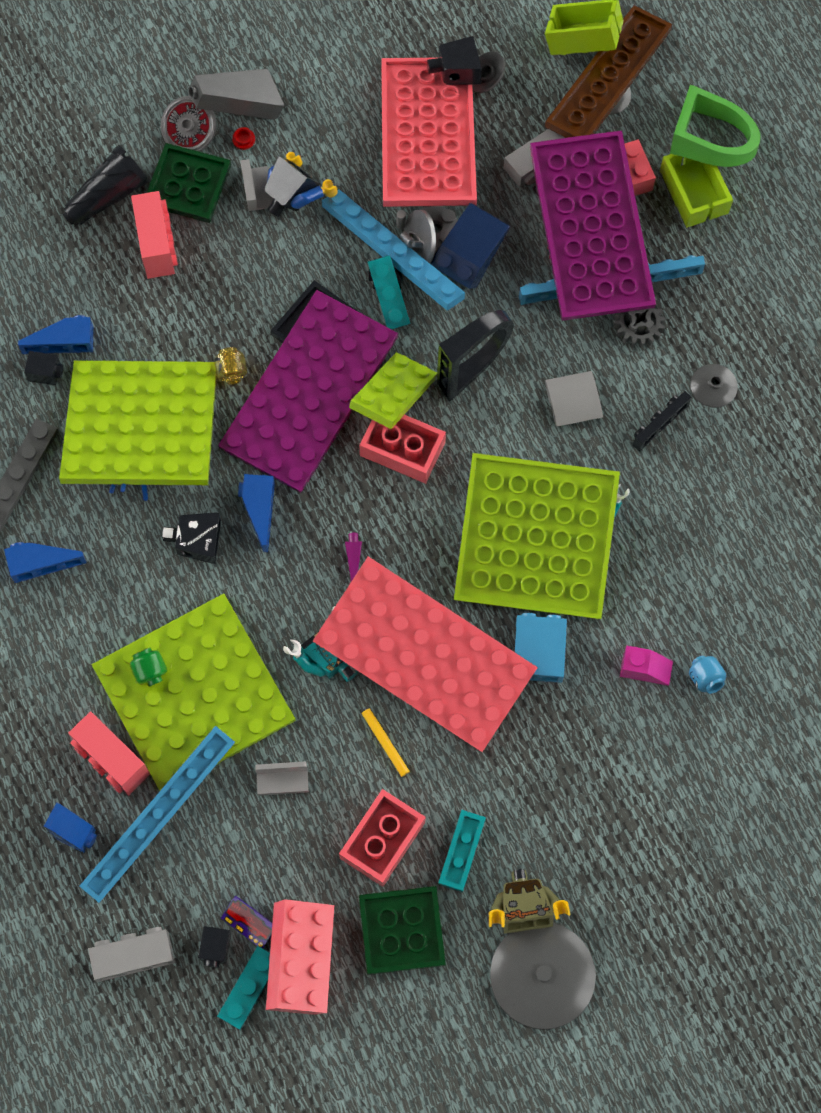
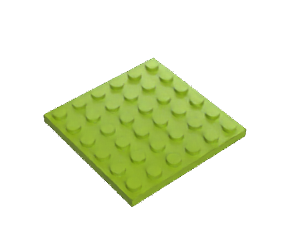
(139, 423)
(536, 536)
(208, 683)

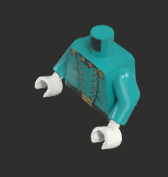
(319, 661)

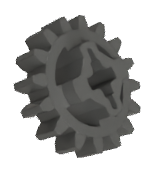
(643, 331)

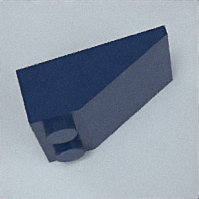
(470, 246)

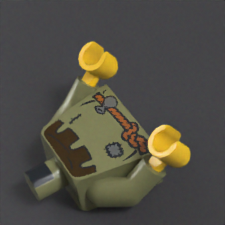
(526, 905)

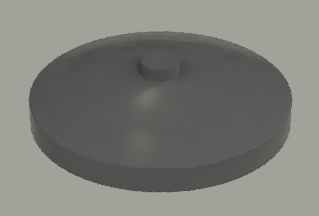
(543, 977)

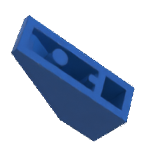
(64, 336)
(257, 498)
(34, 560)
(70, 828)

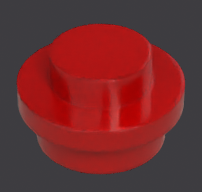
(243, 138)

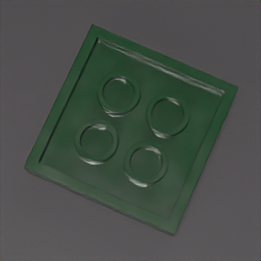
(190, 181)
(402, 930)

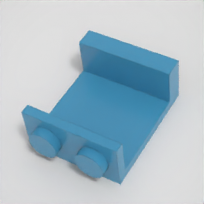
(542, 644)

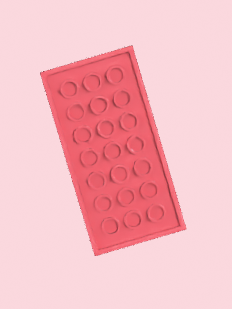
(426, 137)
(425, 654)

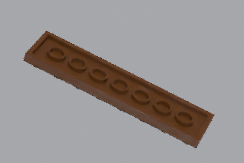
(608, 76)

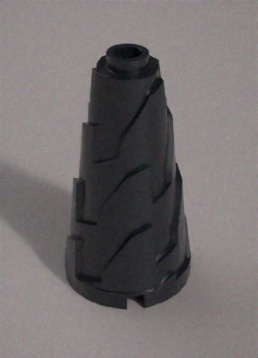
(107, 185)

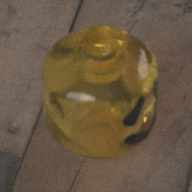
(230, 365)

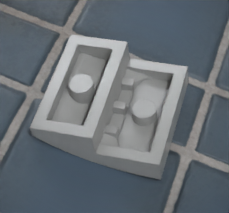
(574, 398)

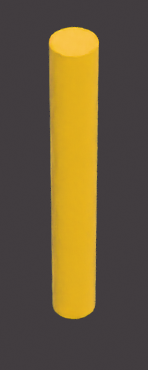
(385, 742)

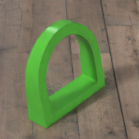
(704, 151)

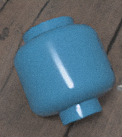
(707, 674)

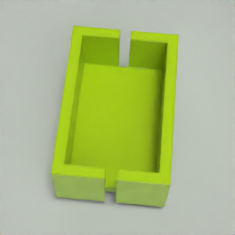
(584, 27)
(696, 189)

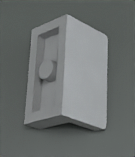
(254, 183)
(282, 778)

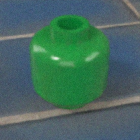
(148, 667)

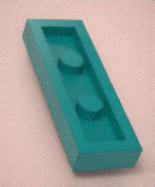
(389, 292)
(462, 851)
(247, 989)

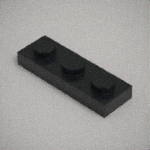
(661, 420)

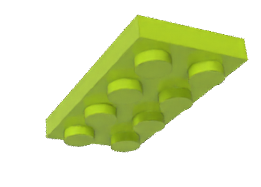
(393, 390)

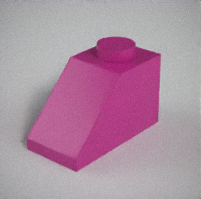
(646, 666)

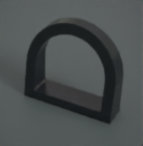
(454, 377)

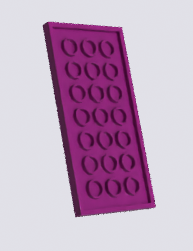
(592, 225)
(308, 391)

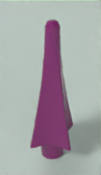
(353, 551)

